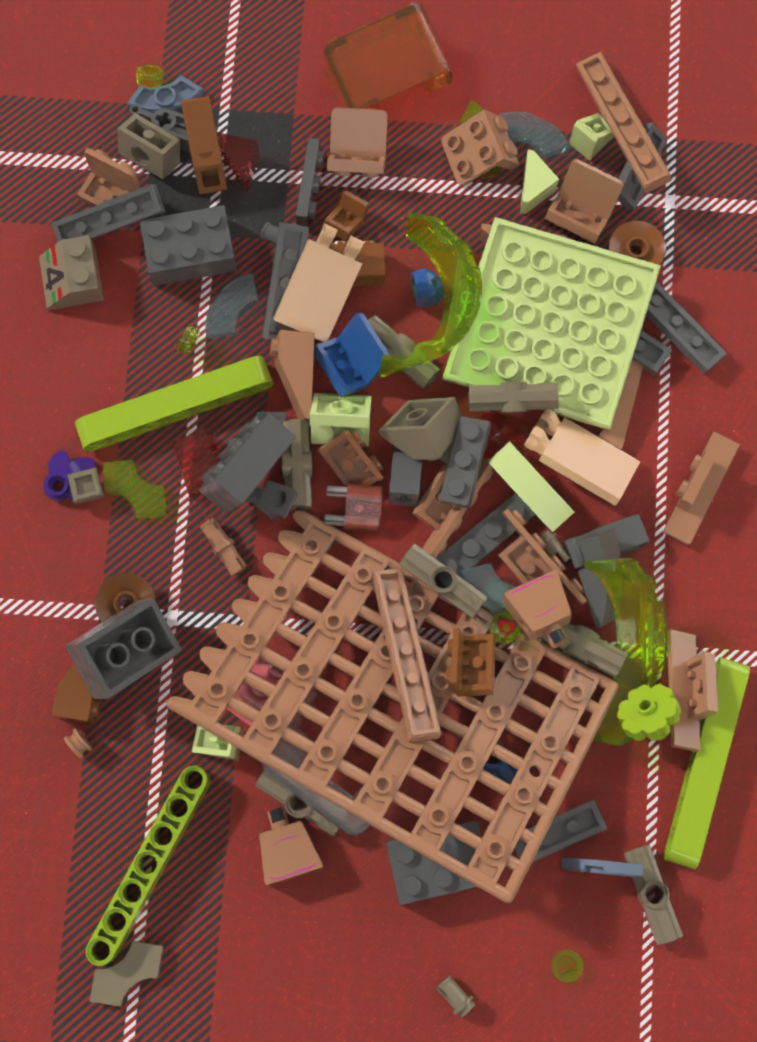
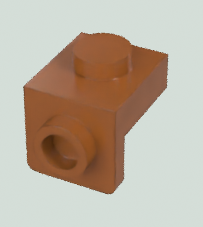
(347, 215)

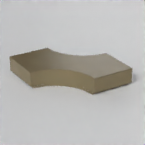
(113, 983)

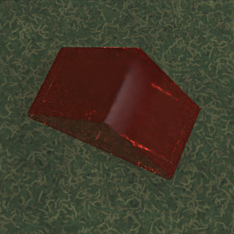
(241, 156)

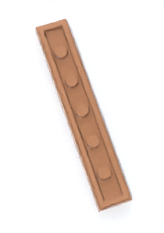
(623, 122)
(406, 655)

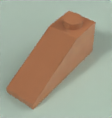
(295, 367)

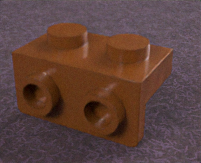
(349, 460)
(471, 664)

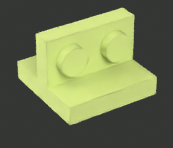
(334, 414)

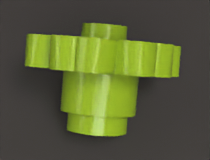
(649, 712)

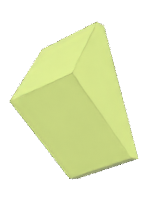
(590, 135)
(538, 182)
(211, 745)

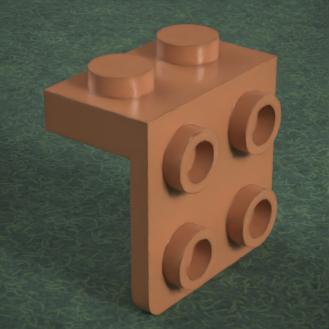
(358, 142)
(479, 146)
(106, 178)
(585, 200)

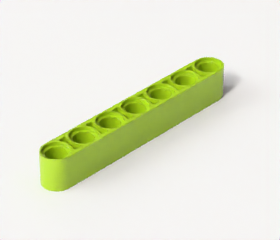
(173, 403)
(706, 768)
(136, 874)

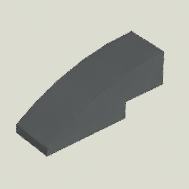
(598, 546)

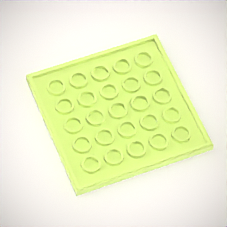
(555, 317)

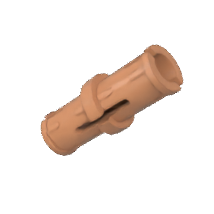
(223, 546)

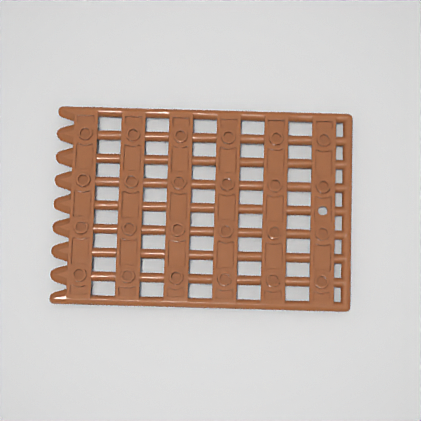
(381, 787)

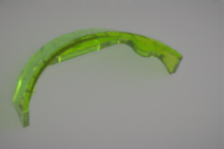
(461, 290)
(639, 631)

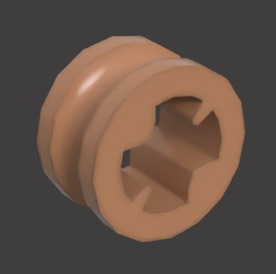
(78, 743)

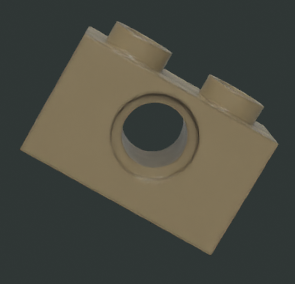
(148, 146)

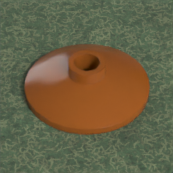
(639, 236)
(120, 586)

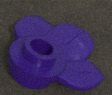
(59, 468)

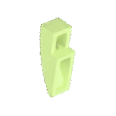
(531, 486)

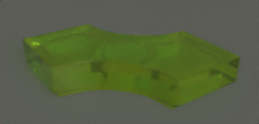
(123, 480)

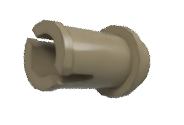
(553, 545)
(455, 996)

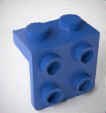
(352, 357)

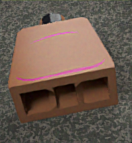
(540, 608)
(287, 849)

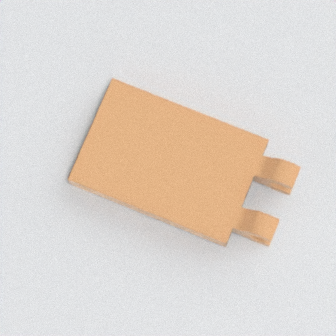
(319, 285)
(582, 456)

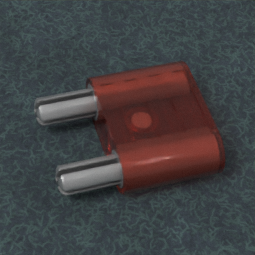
(362, 507)

